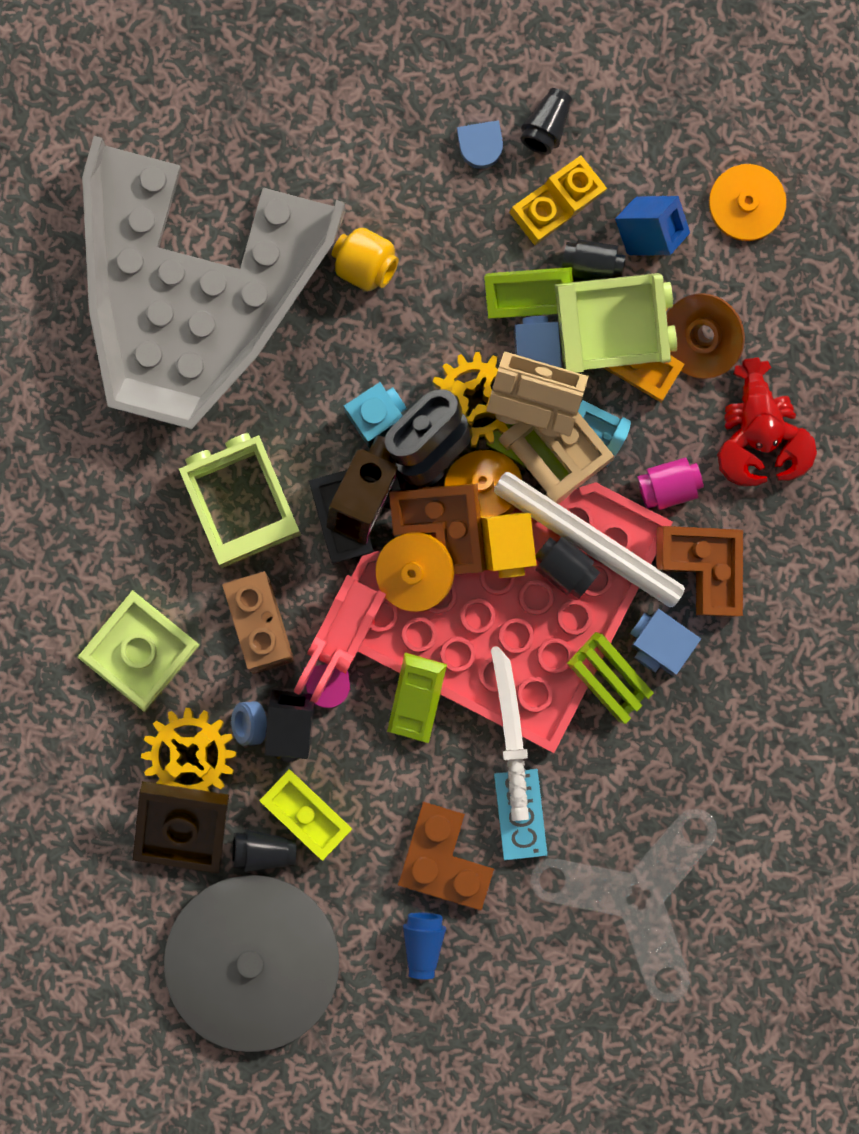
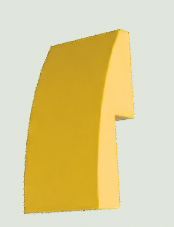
(557, 200)

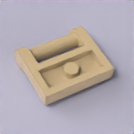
(580, 454)

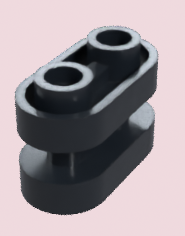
(428, 437)

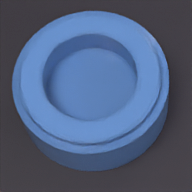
(249, 723)

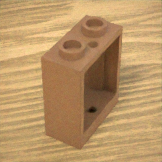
(251, 605)

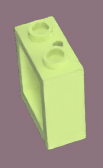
(256, 541)

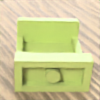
(615, 322)

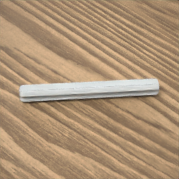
(589, 539)

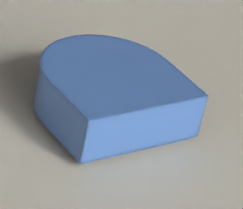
(480, 144)

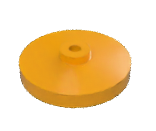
(747, 202)
(485, 469)
(415, 571)

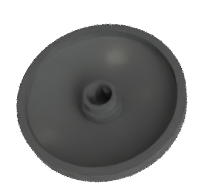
(251, 963)

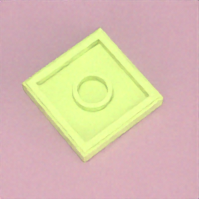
(138, 651)

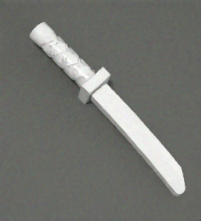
(512, 735)

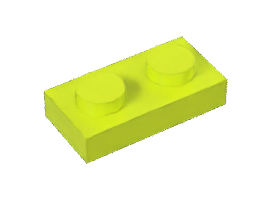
(305, 814)

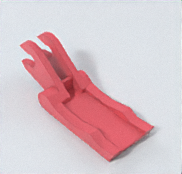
(341, 632)

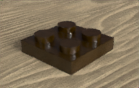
(180, 827)

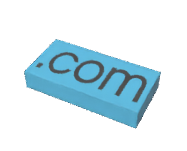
(521, 837)

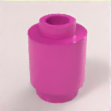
(670, 484)

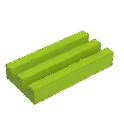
(632, 700)

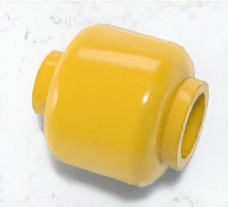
(365, 259)

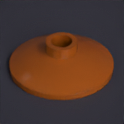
(704, 356)

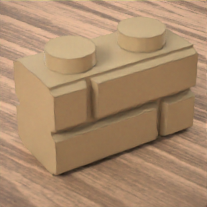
(536, 395)

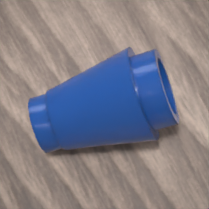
(423, 943)

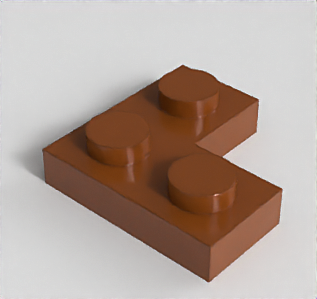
(450, 513)
(715, 558)
(431, 862)

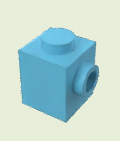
(375, 412)

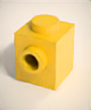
(508, 544)

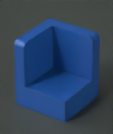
(652, 225)

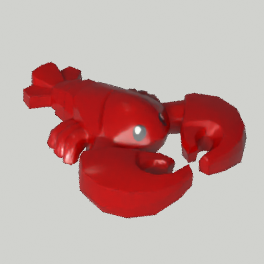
(763, 430)

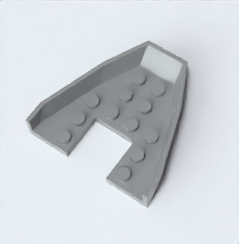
(177, 325)

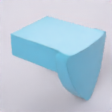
(607, 426)

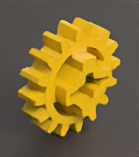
(486, 375)
(202, 739)

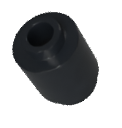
(593, 260)
(566, 567)

